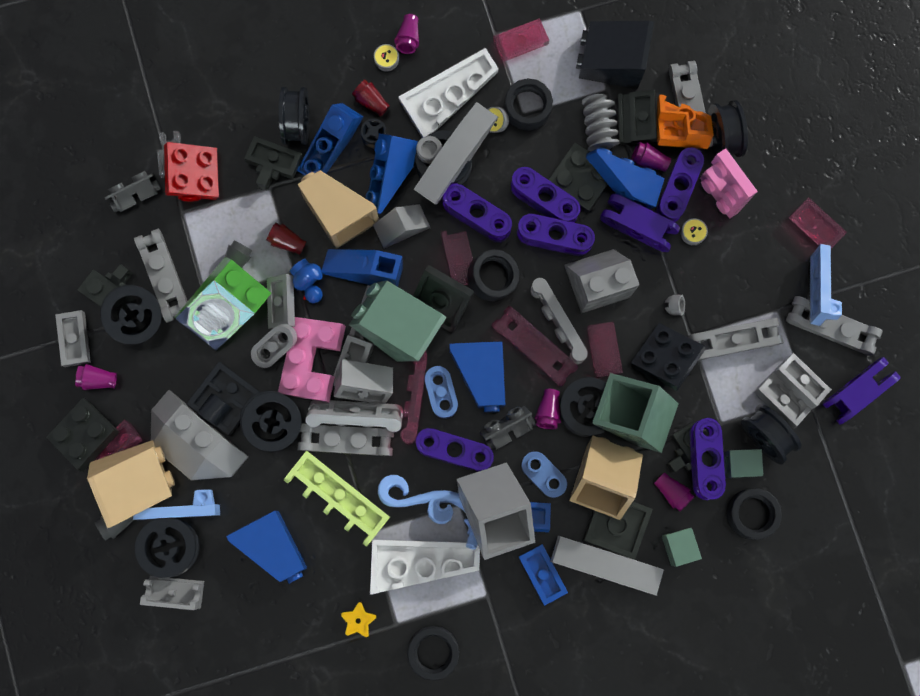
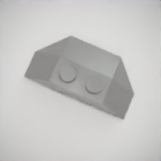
(192, 442)

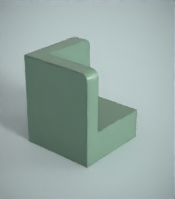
(743, 463)
(681, 547)

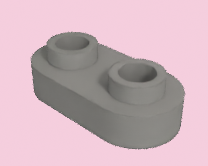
(275, 344)

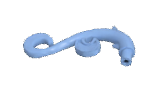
(434, 498)

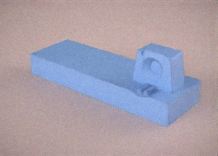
(821, 304)
(202, 506)

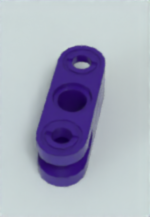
(685, 174)
(538, 184)
(639, 222)
(484, 225)
(570, 233)
(861, 391)
(443, 440)
(714, 446)

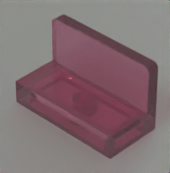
(457, 255)

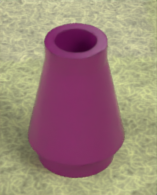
(407, 37)
(649, 157)
(94, 378)
(549, 410)
(674, 492)

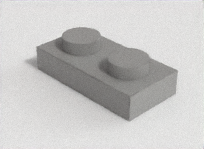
(280, 301)
(73, 338)

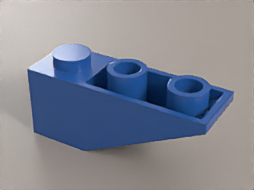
(330, 139)
(391, 166)
(627, 179)
(363, 266)

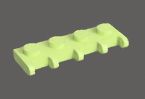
(338, 495)

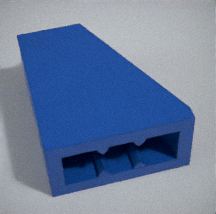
(482, 372)
(271, 547)

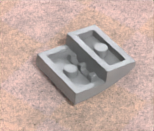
(792, 390)

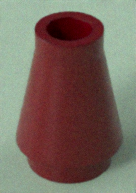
(369, 97)
(284, 238)

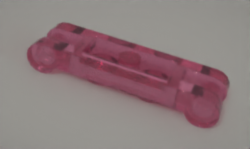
(535, 346)
(413, 408)

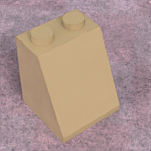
(337, 207)
(607, 477)
(129, 482)

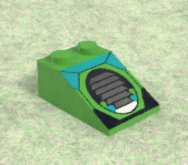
(222, 303)

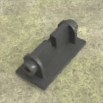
(141, 185)
(517, 420)

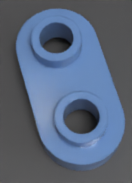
(441, 392)
(544, 474)

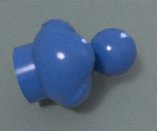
(304, 277)

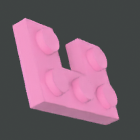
(727, 184)
(296, 375)

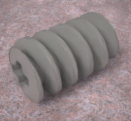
(598, 122)

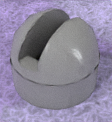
(676, 305)

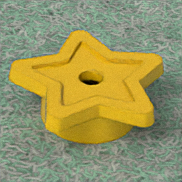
(362, 627)

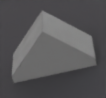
(401, 224)

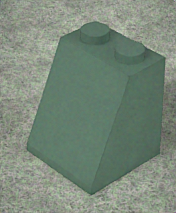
(396, 321)
(636, 412)

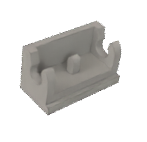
(363, 382)
(173, 593)

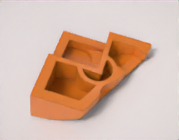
(682, 126)

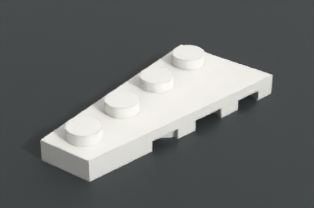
(444, 94)
(416, 562)

